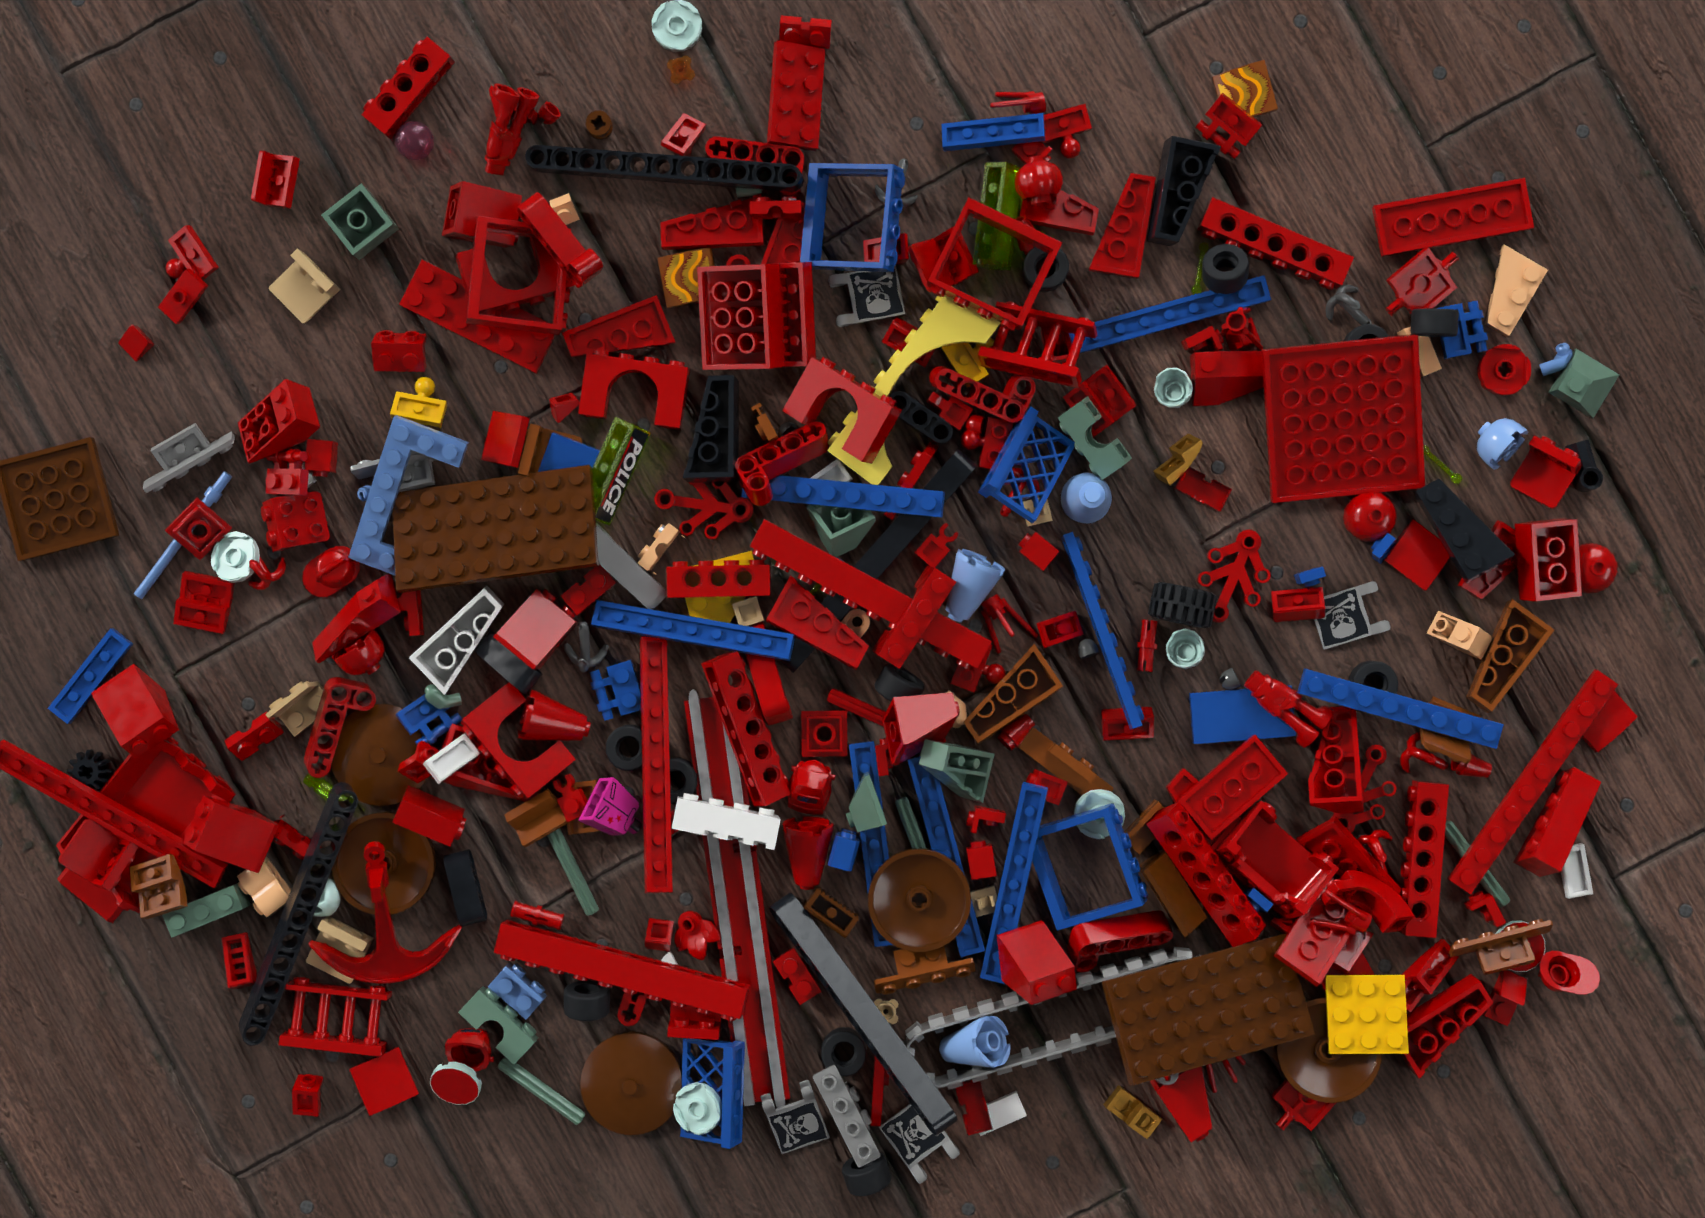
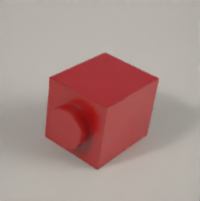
(321, 457)
(1037, 550)
(980, 860)

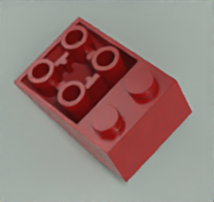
(279, 421)

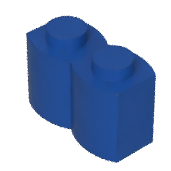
(844, 850)

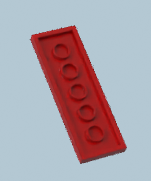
(1453, 217)
(445, 302)

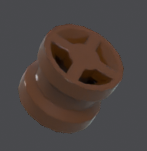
(601, 129)

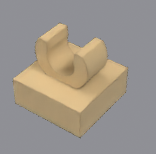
(1044, 516)
(748, 611)
(984, 900)

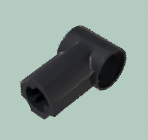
(1588, 465)

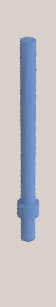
(212, 495)

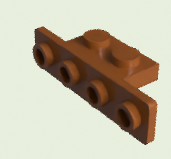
(1061, 763)
(1503, 949)
(921, 968)

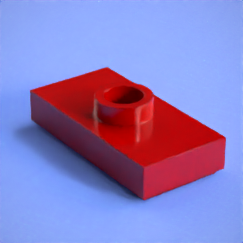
(183, 296)

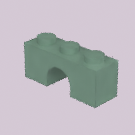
(1103, 458)
(206, 910)
(517, 1035)

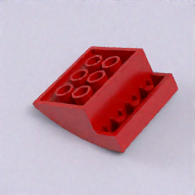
(756, 316)

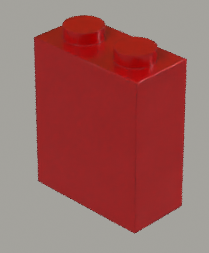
(430, 816)

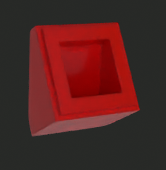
(1238, 341)
(135, 342)
(563, 406)
(659, 934)

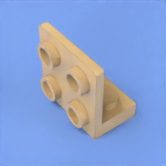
(304, 287)
(298, 708)
(342, 938)

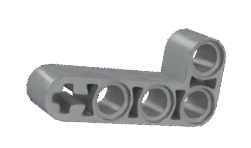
(628, 572)

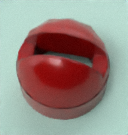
(549, 113)
(975, 423)

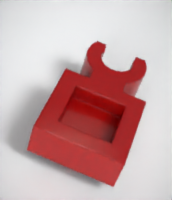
(934, 548)
(573, 800)

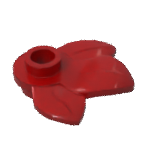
(697, 936)

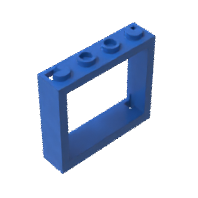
(816, 207)
(1122, 845)

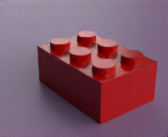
(1548, 559)

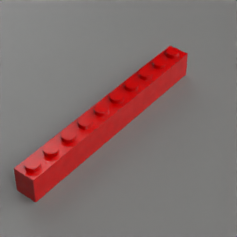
(865, 591)
(622, 969)

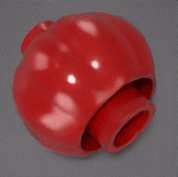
(1038, 181)

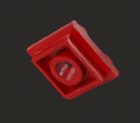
(196, 514)
(833, 719)

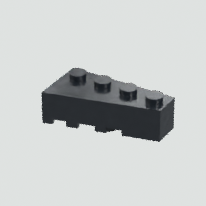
(1178, 186)
(716, 433)
(1462, 533)

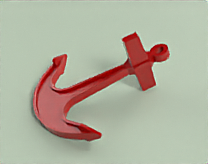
(388, 960)

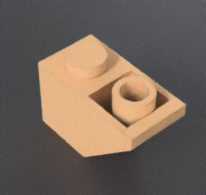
(1460, 635)

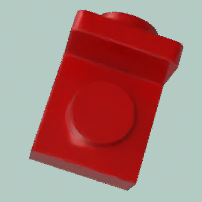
(1031, 149)
(1199, 339)
(883, 759)
(413, 766)
(1055, 785)
(988, 815)
(1490, 909)
(307, 1095)

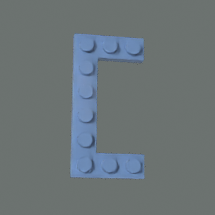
(401, 440)

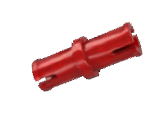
(1147, 646)
(537, 915)

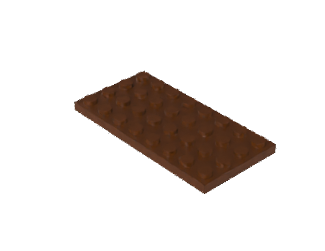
(495, 529)
(1206, 1010)

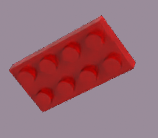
(796, 95)
(1232, 787)
(1311, 947)

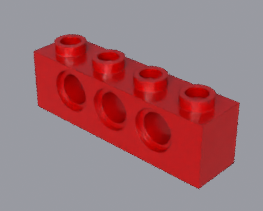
(422, 84)
(678, 587)

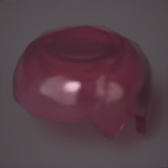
(414, 140)

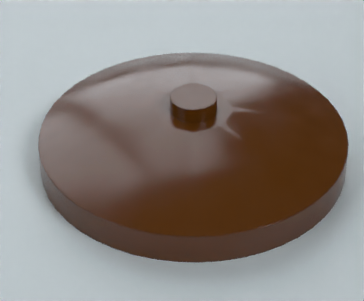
(370, 755)
(408, 859)
(919, 899)
(1325, 1075)
(631, 1083)

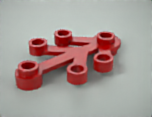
(708, 506)
(1236, 571)
(1371, 794)

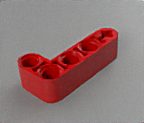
(756, 150)
(558, 240)
(979, 391)
(778, 457)
(769, 687)
(333, 727)
(1116, 935)

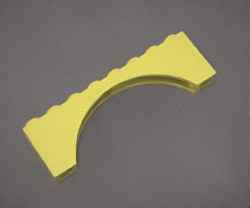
(940, 327)

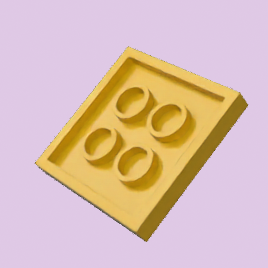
(1366, 1014)

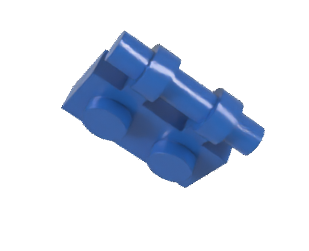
(1460, 344)
(625, 688)
(420, 713)

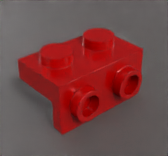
(275, 180)
(399, 351)

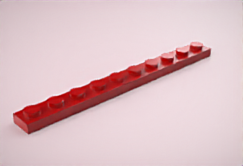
(655, 765)
(1532, 781)
(108, 813)

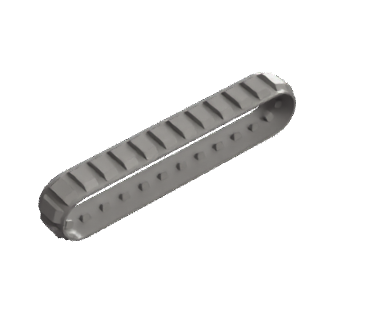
(1010, 1001)

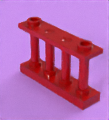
(1040, 367)
(345, 1041)

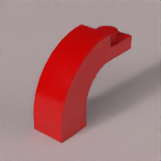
(1372, 895)

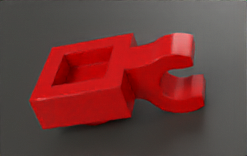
(952, 411)

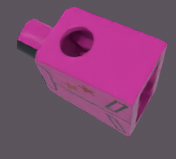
(611, 809)

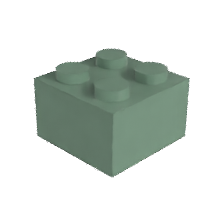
(360, 221)

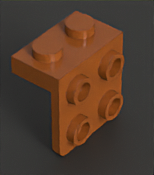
(535, 447)
(1453, 747)

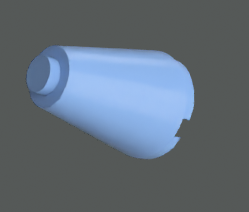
(1086, 498)
(974, 581)
(977, 1044)

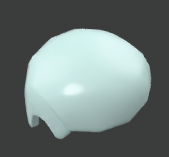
(1173, 387)
(1185, 648)
(329, 900)

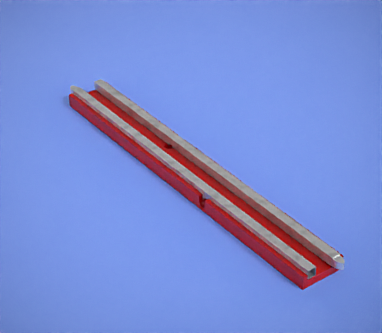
(738, 908)

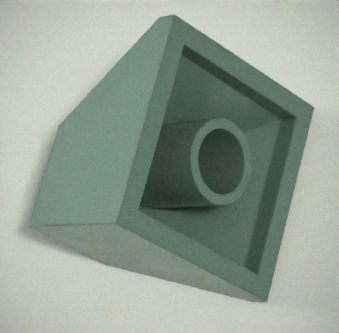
(1584, 383)
(840, 527)
(865, 806)

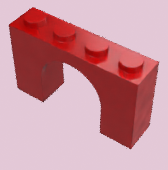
(496, 298)
(604, 370)
(875, 413)
(930, 594)
(525, 776)

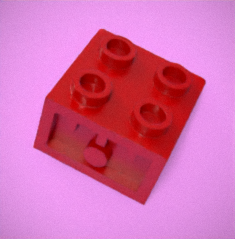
(692, 1024)

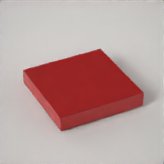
(505, 439)

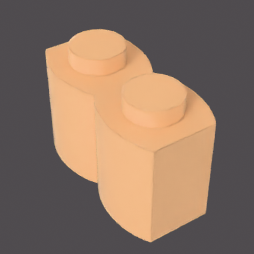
(266, 888)

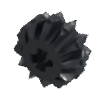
(98, 765)

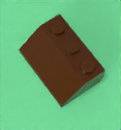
(1173, 892)

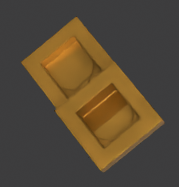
(1183, 455)
(1132, 1112)

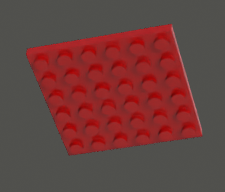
(1343, 418)

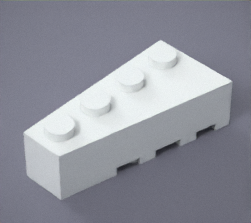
(452, 645)
(726, 821)

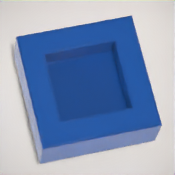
(1382, 547)
(1310, 577)
(1257, 900)

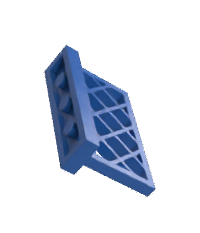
(1008, 457)
(732, 1086)

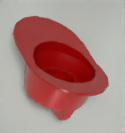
(330, 571)
(1568, 973)

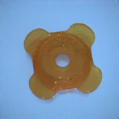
(677, 63)

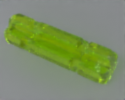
(321, 787)

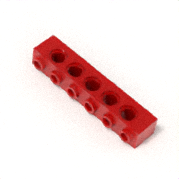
(1336, 261)
(735, 721)
(1433, 845)
(1206, 874)

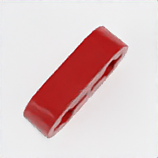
(638, 1008)

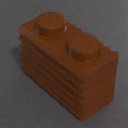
(831, 912)

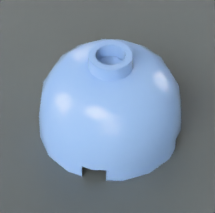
(1499, 441)

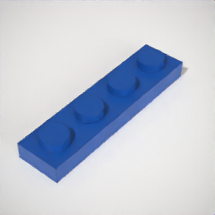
(993, 132)
(90, 676)

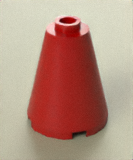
(551, 720)
(807, 848)

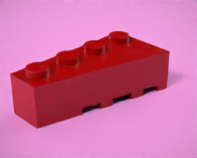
(1558, 823)
(1442, 1020)

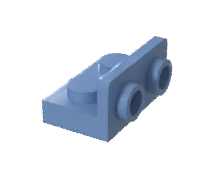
(518, 990)

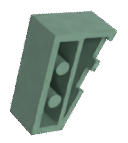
(958, 767)

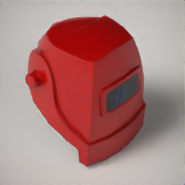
(810, 787)
(470, 1048)

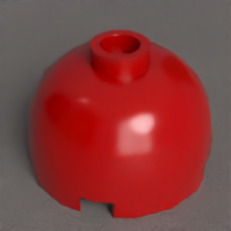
(1370, 516)
(1597, 567)
(361, 655)

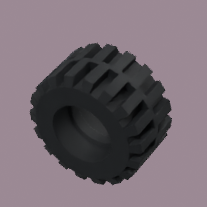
(1182, 605)

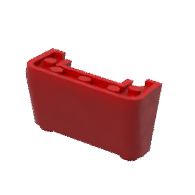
(1275, 863)

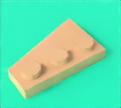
(1513, 289)

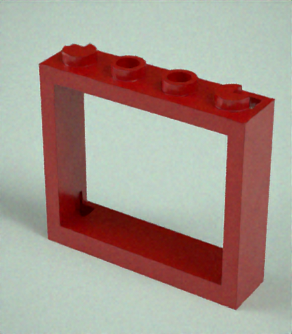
(1012, 227)
(562, 292)

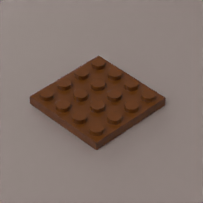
(56, 499)

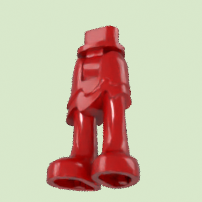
(503, 141)
(1278, 698)

